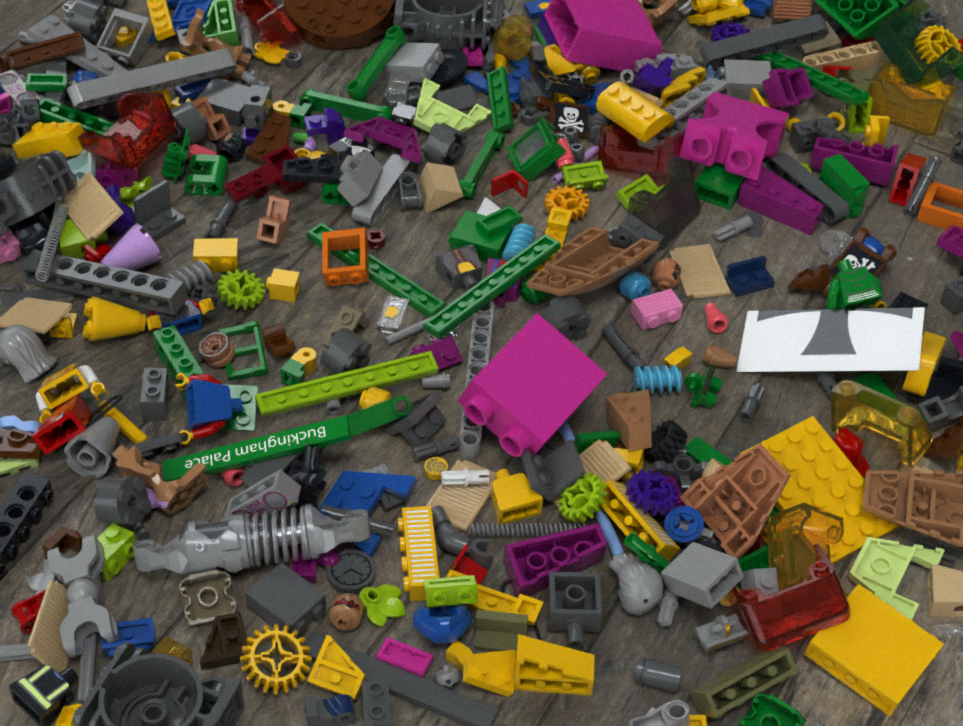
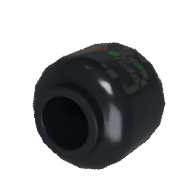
(231, 146)

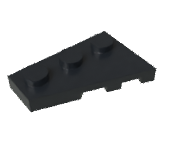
(317, 170)

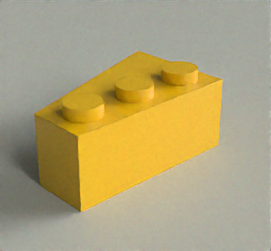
(50, 137)
(552, 668)

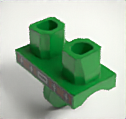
(701, 385)

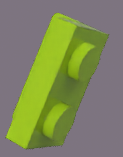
(585, 175)
(642, 183)
(117, 549)
(451, 591)

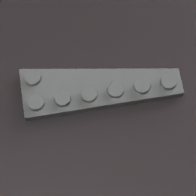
(91, 59)

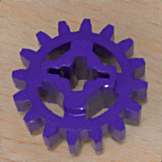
(727, 30)
(652, 492)

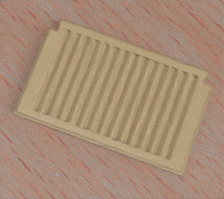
(91, 207)
(700, 272)
(35, 314)
(602, 461)
(462, 502)
(45, 637)

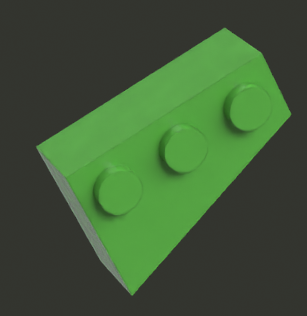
(222, 23)

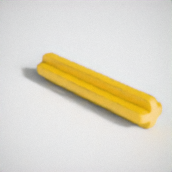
(125, 424)

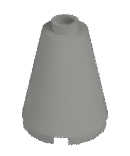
(92, 450)

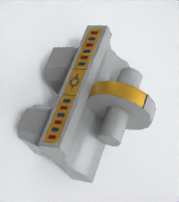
(721, 633)

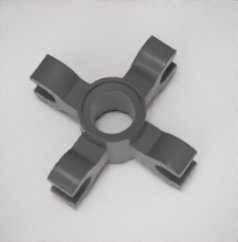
(682, 469)

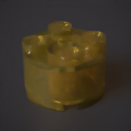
(514, 37)

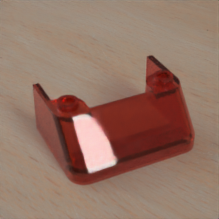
(271, 21)
(794, 610)

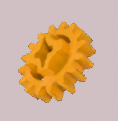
(568, 199)

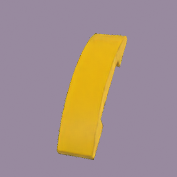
(557, 228)
(500, 602)

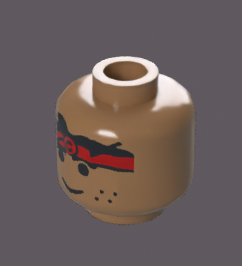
(346, 610)

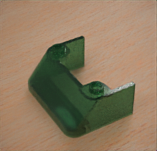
(897, 42)

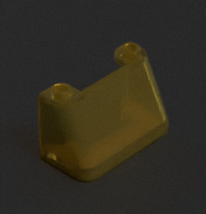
(907, 104)
(860, 406)
(792, 538)

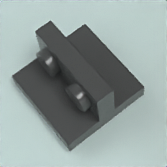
(421, 421)

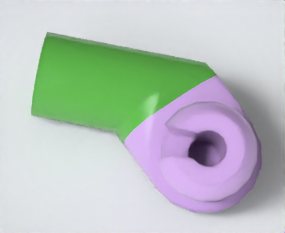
(310, 143)

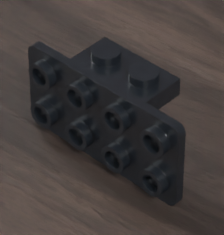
(943, 382)

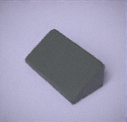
(460, 98)

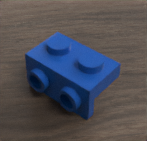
(137, 632)

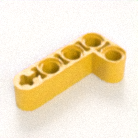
(931, 350)

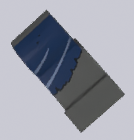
(330, 711)

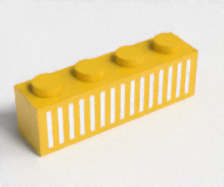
(634, 520)
(419, 549)

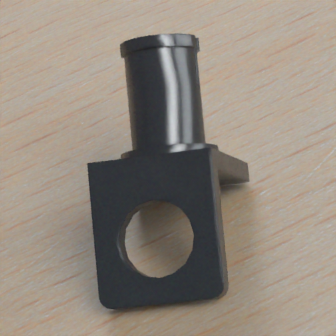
(28, 120)

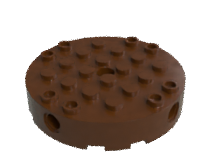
(340, 22)

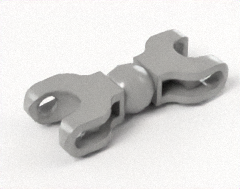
(84, 612)

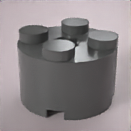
(89, 19)
(187, 116)
(444, 145)
(567, 317)
(346, 352)
(121, 500)

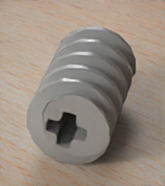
(192, 275)

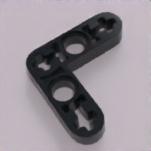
(552, 83)

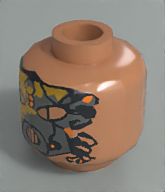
(666, 274)

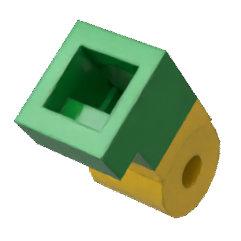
(293, 111)
(298, 366)

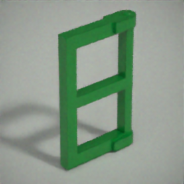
(249, 372)

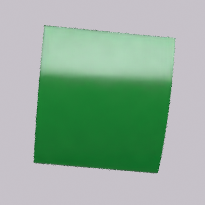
(861, 17)

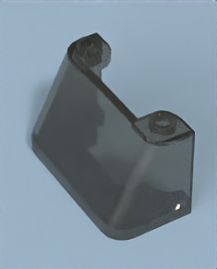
(672, 207)

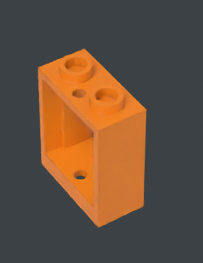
(938, 216)
(345, 240)

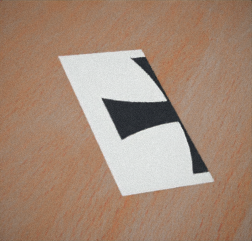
(832, 340)

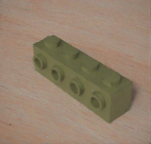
(743, 682)

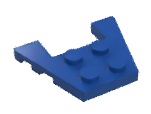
(185, 13)
(521, 69)
(363, 491)

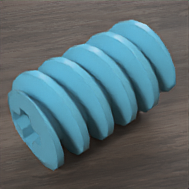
(519, 239)
(657, 378)

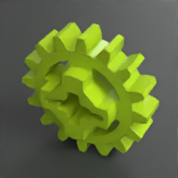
(240, 289)
(582, 498)

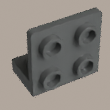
(155, 212)
(555, 472)

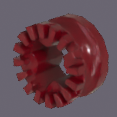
(372, 237)

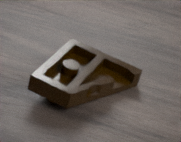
(224, 641)

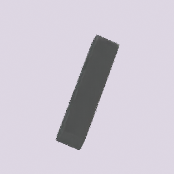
(801, 178)

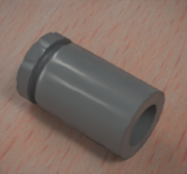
(658, 674)

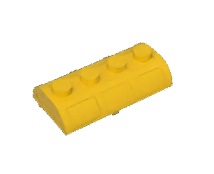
(633, 111)

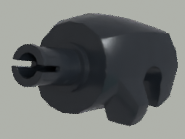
(33, 232)
(308, 475)

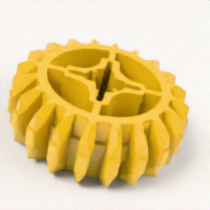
(934, 42)
(265, 659)

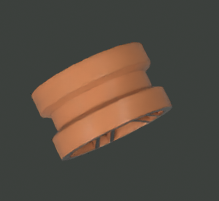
(217, 349)

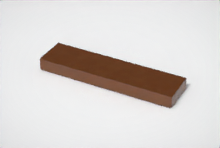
(45, 51)

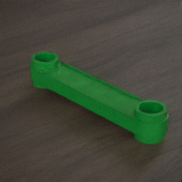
(358, 87)
(347, 107)
(493, 141)
(376, 415)

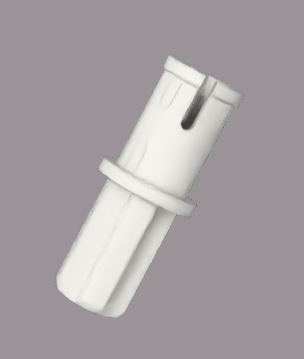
(465, 477)

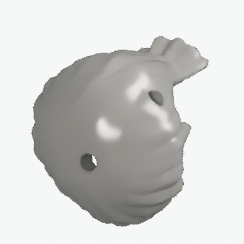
(25, 351)
(637, 583)

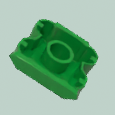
(771, 711)

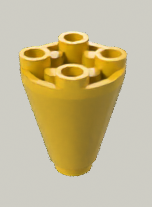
(110, 320)

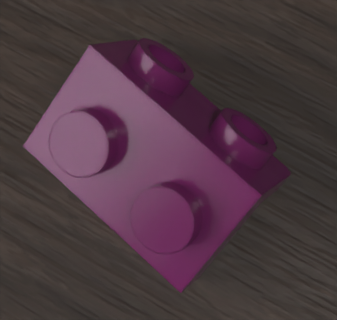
(108, 174)
(444, 351)

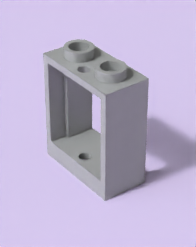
(131, 20)

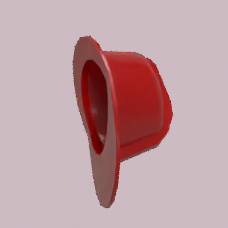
(852, 448)

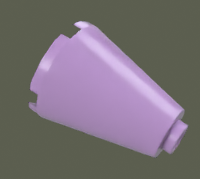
(133, 251)

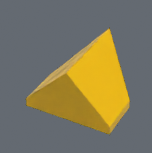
(557, 61)

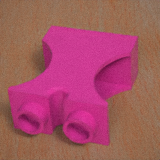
(734, 135)

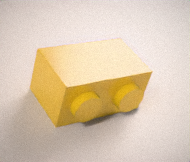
(217, 254)

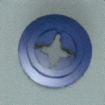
(688, 515)

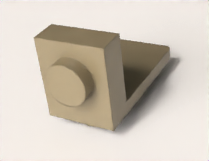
(349, 319)

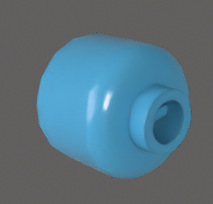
(635, 285)

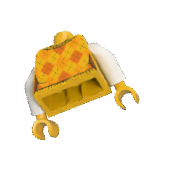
(66, 385)

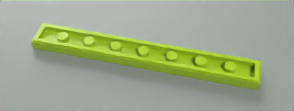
(346, 384)

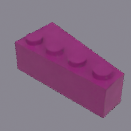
(871, 162)
(781, 202)
(566, 551)

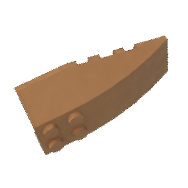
(589, 264)
(918, 501)

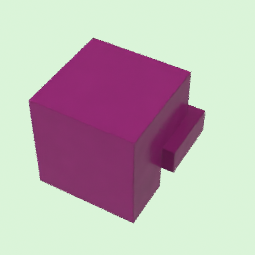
(787, 88)

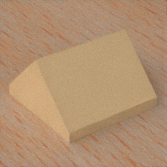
(438, 186)

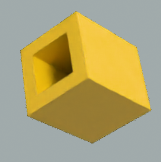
(283, 285)

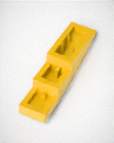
(682, 85)

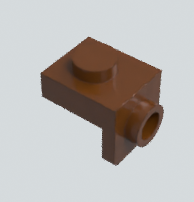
(276, 341)
(63, 539)

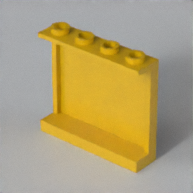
(875, 650)

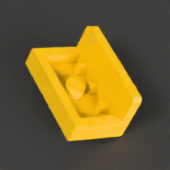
(876, 130)

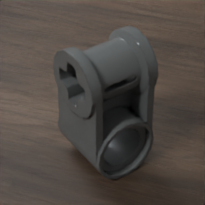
(409, 191)

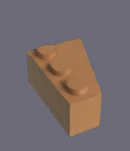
(631, 417)

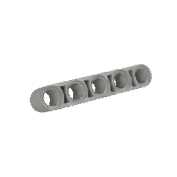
(383, 191)

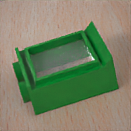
(535, 150)

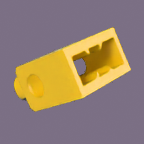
(514, 497)

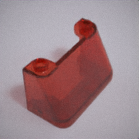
(137, 134)
(621, 153)

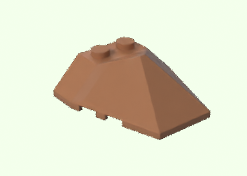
(739, 516)

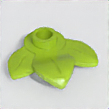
(384, 603)

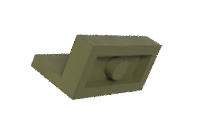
(499, 630)

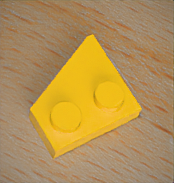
(336, 671)
(491, 671)

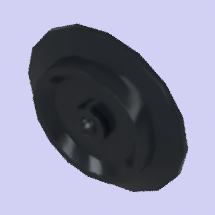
(451, 67)

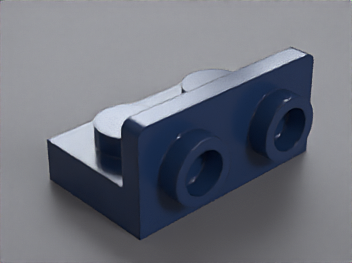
(748, 276)

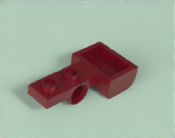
(260, 180)

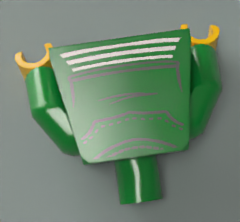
(854, 288)

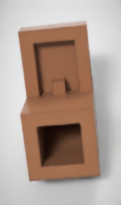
(217, 123)
(277, 222)

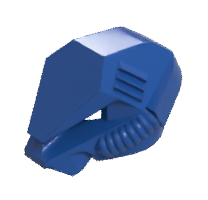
(442, 623)

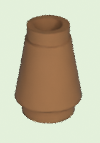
(718, 357)

